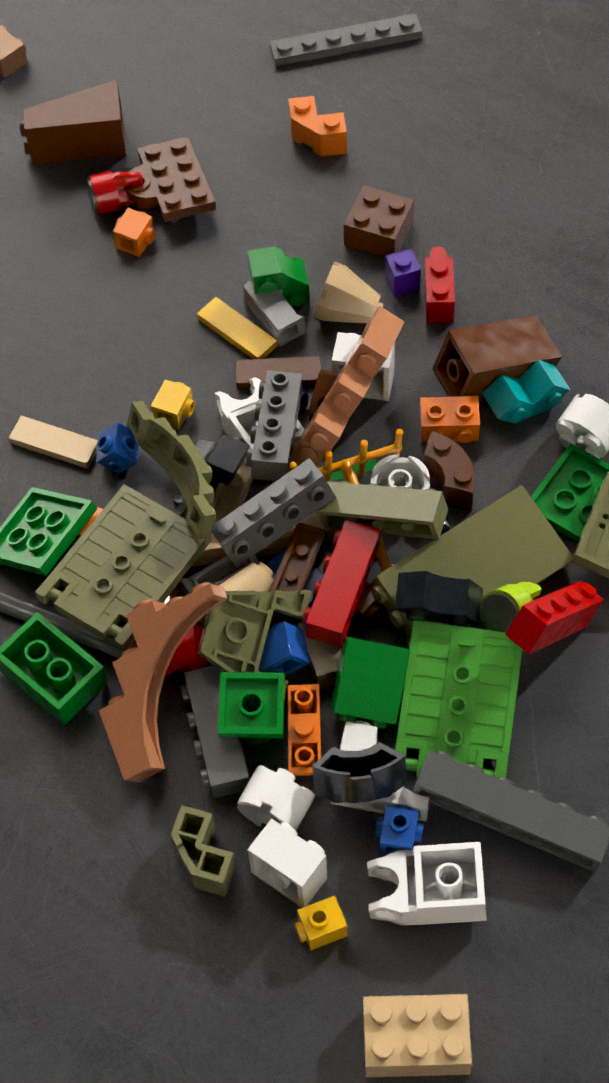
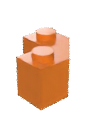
(321, 132)

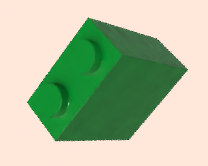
(369, 682)

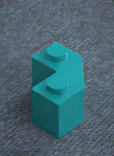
(529, 395)

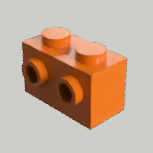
(450, 416)

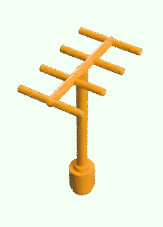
(350, 476)

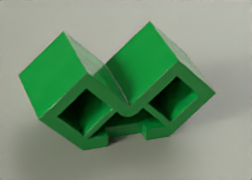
(274, 271)

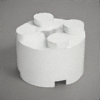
(585, 425)
(401, 471)
(274, 797)

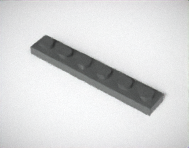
(345, 39)

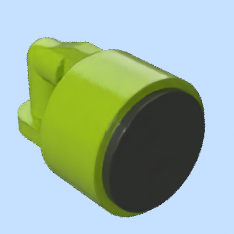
(503, 604)

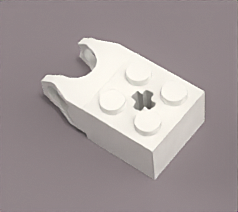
(239, 415)
(423, 887)

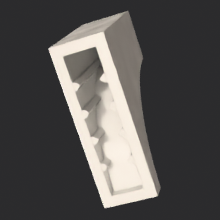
(363, 736)

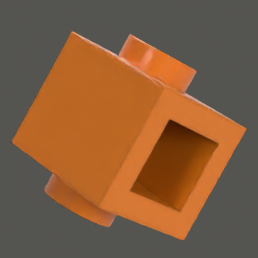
(134, 232)

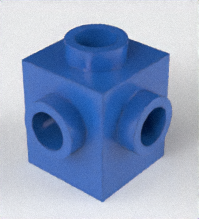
(117, 448)
(398, 829)

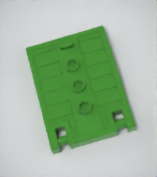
(459, 695)

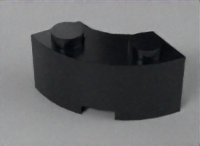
(223, 457)
(438, 598)
(359, 774)

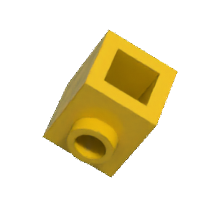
(174, 403)
(321, 923)

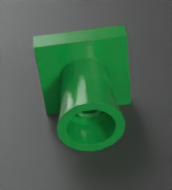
(251, 706)

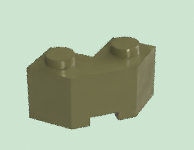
(206, 866)

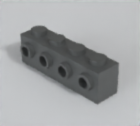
(276, 425)
(272, 512)
(223, 757)

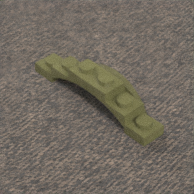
(181, 462)

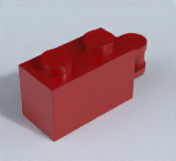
(439, 287)

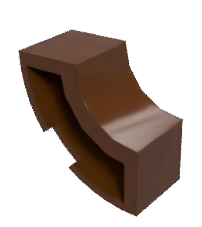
(451, 469)

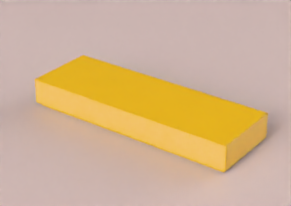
(237, 329)

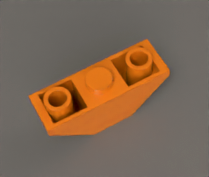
(303, 728)

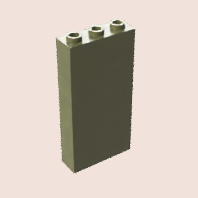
(492, 548)

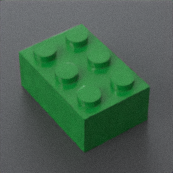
(51, 668)

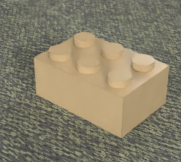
(417, 1035)

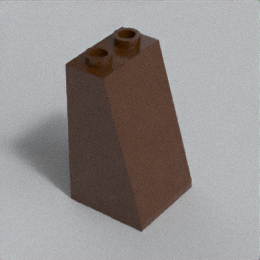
(76, 126)
(484, 352)

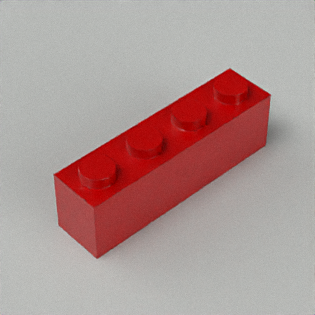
(342, 583)
(554, 616)

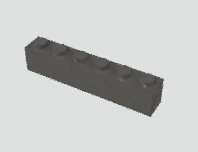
(513, 811)

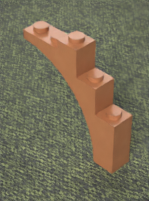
(348, 388)
(141, 671)

